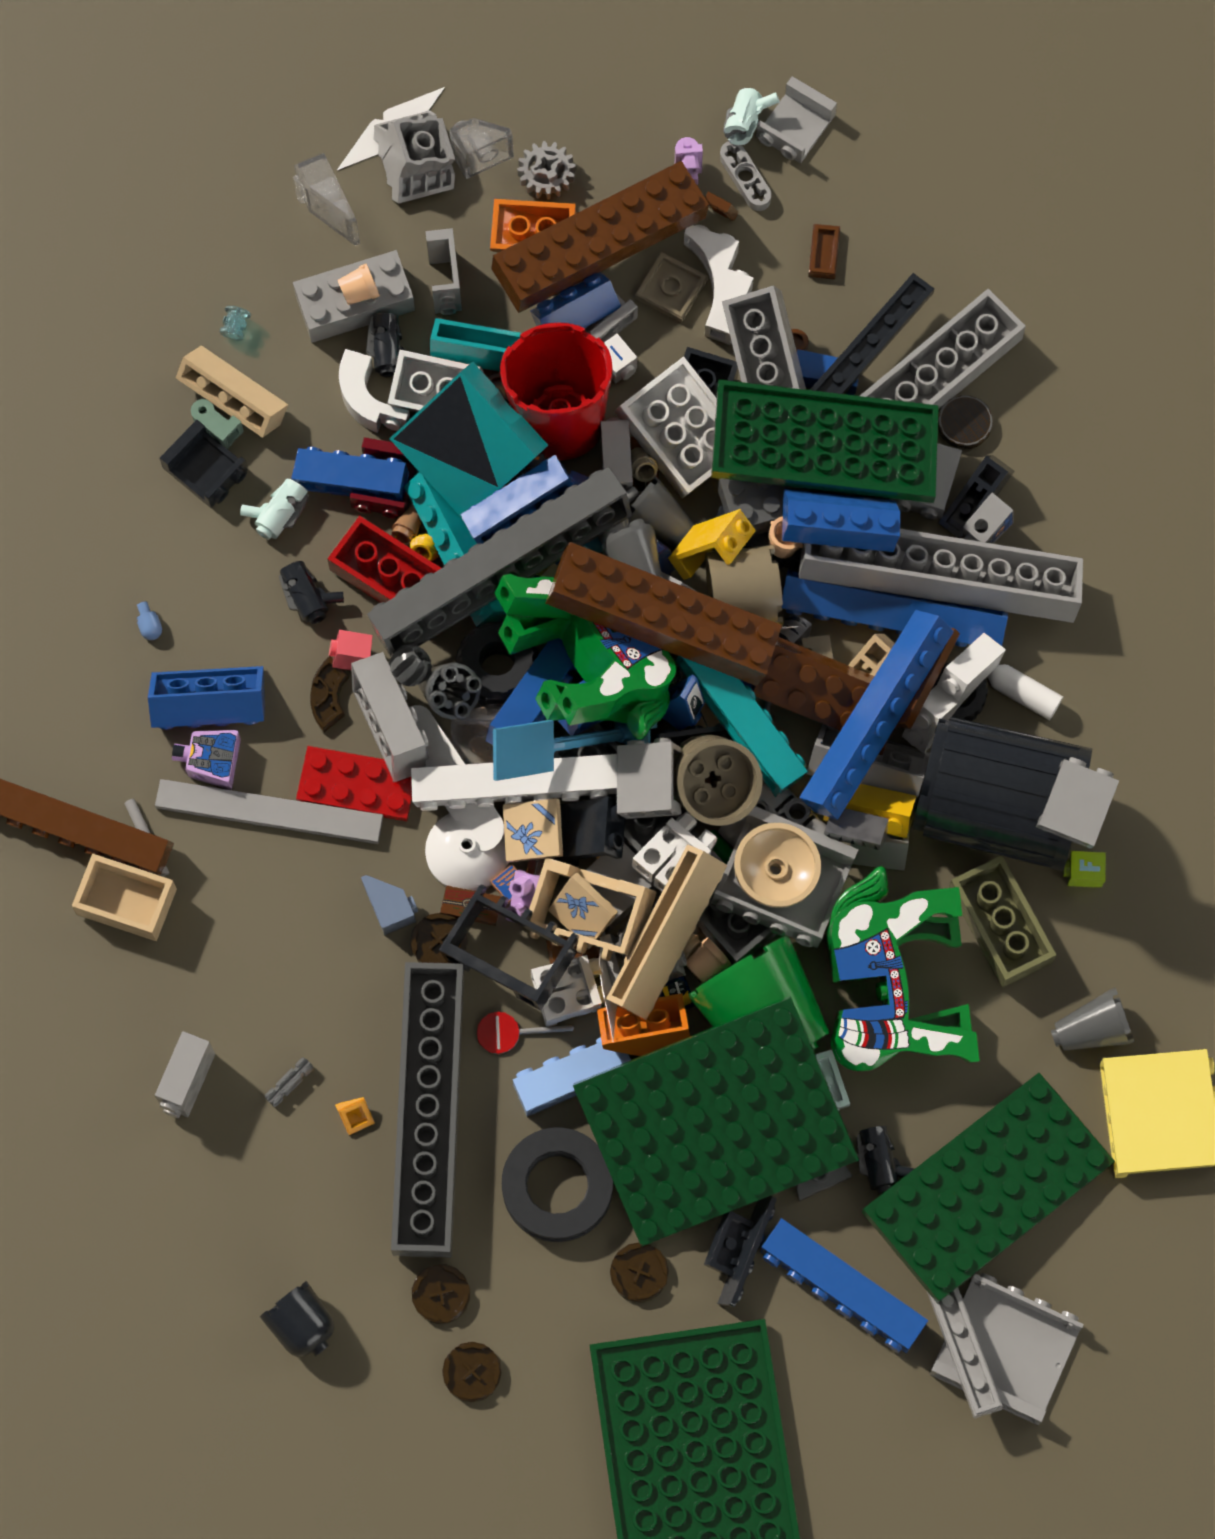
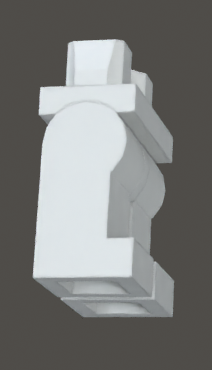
(669, 843)
(575, 992)

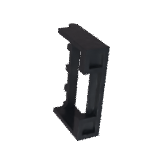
(522, 991)

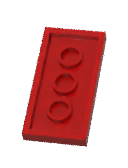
(353, 784)

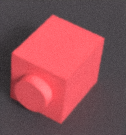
(349, 648)

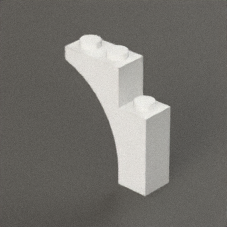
(718, 256)
(953, 688)

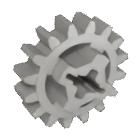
(547, 168)

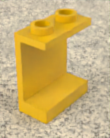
(724, 533)

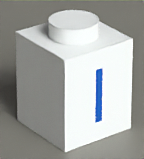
(623, 359)

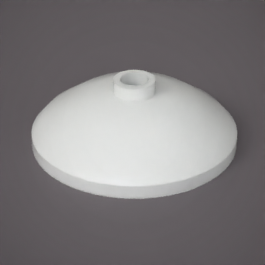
(460, 866)

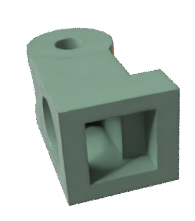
(216, 425)

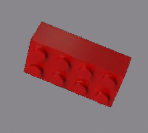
(377, 561)

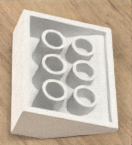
(675, 425)

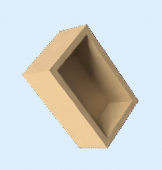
(124, 897)

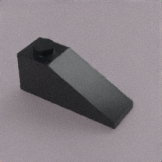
(987, 479)

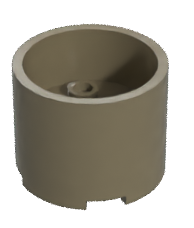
(747, 582)
(735, 784)

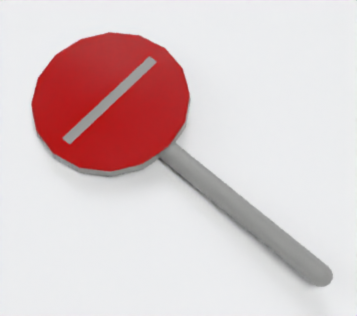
(500, 1032)

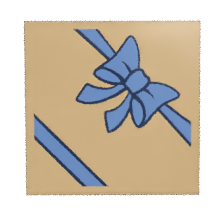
(532, 830)
(582, 909)

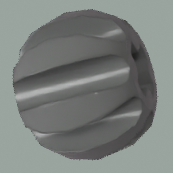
(410, 665)

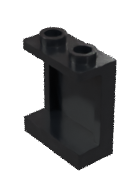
(203, 465)
(591, 830)

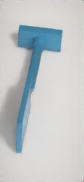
(531, 746)

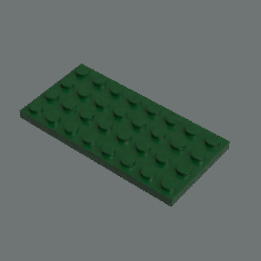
(825, 441)
(987, 1187)

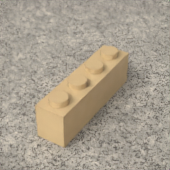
(231, 391)

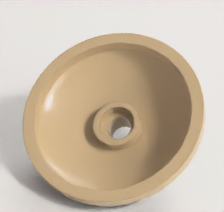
(779, 847)

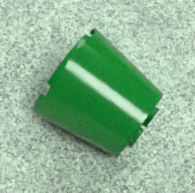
(758, 983)

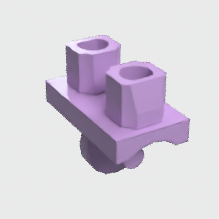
(691, 155)
(522, 891)

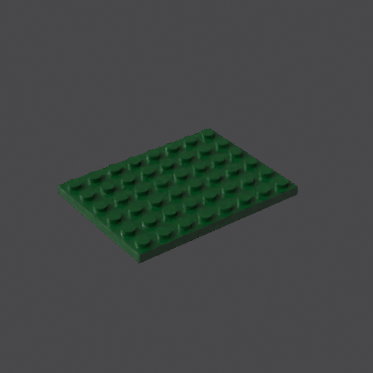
(716, 1121)
(694, 1435)

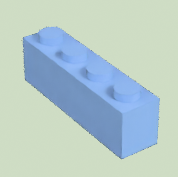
(555, 1080)

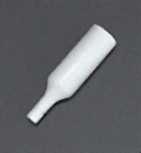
(1025, 690)

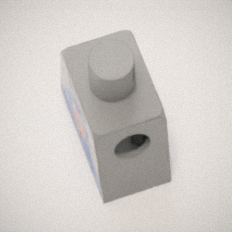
(993, 517)

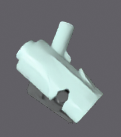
(743, 116)
(280, 512)

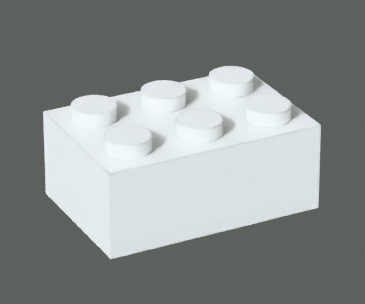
(420, 379)

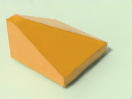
(355, 1115)

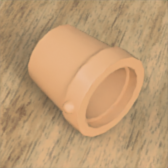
(358, 285)
(783, 549)
(707, 961)

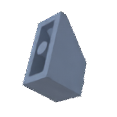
(389, 904)

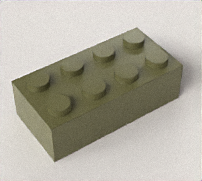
(1003, 922)

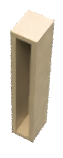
(666, 932)

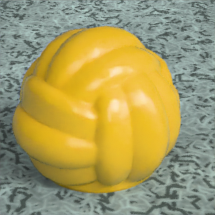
(424, 546)

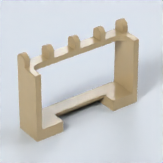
(638, 918)

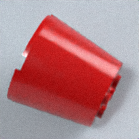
(559, 385)

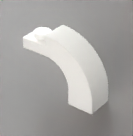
(370, 413)

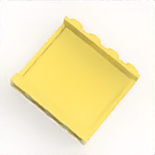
(1160, 1111)

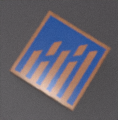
(501, 882)

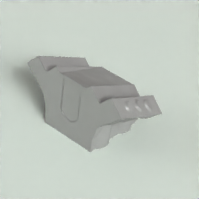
(416, 155)

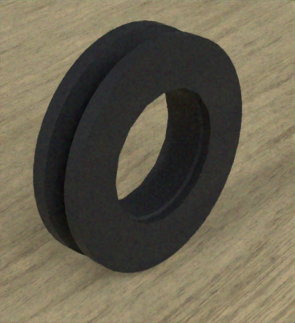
(558, 1226)

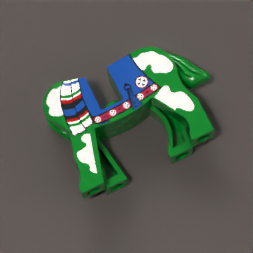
(622, 674)
(865, 945)

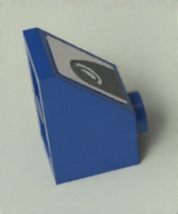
(685, 703)

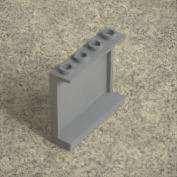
(807, 918)

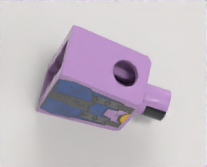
(210, 756)

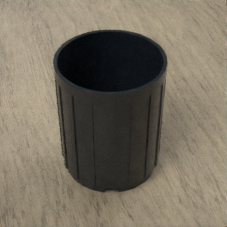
(991, 788)

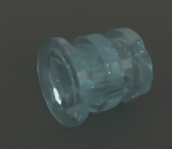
(234, 322)

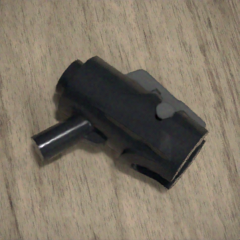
(384, 342)
(303, 593)
(877, 1159)

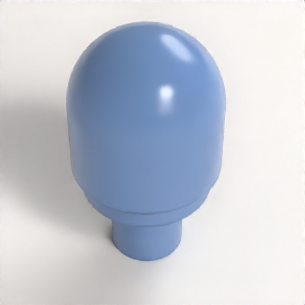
(148, 622)

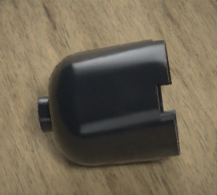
(300, 1322)

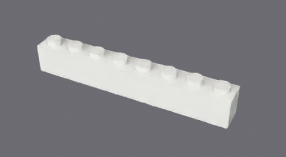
(475, 784)

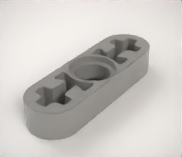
(745, 187)

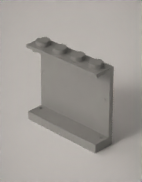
(1021, 1344)

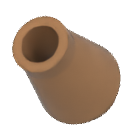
(407, 526)

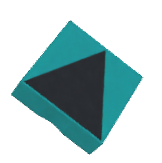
(468, 440)

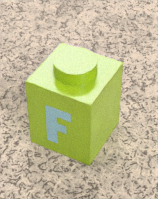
(1085, 869)

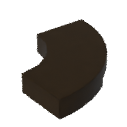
(325, 694)

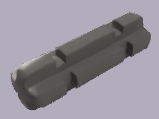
(289, 1082)

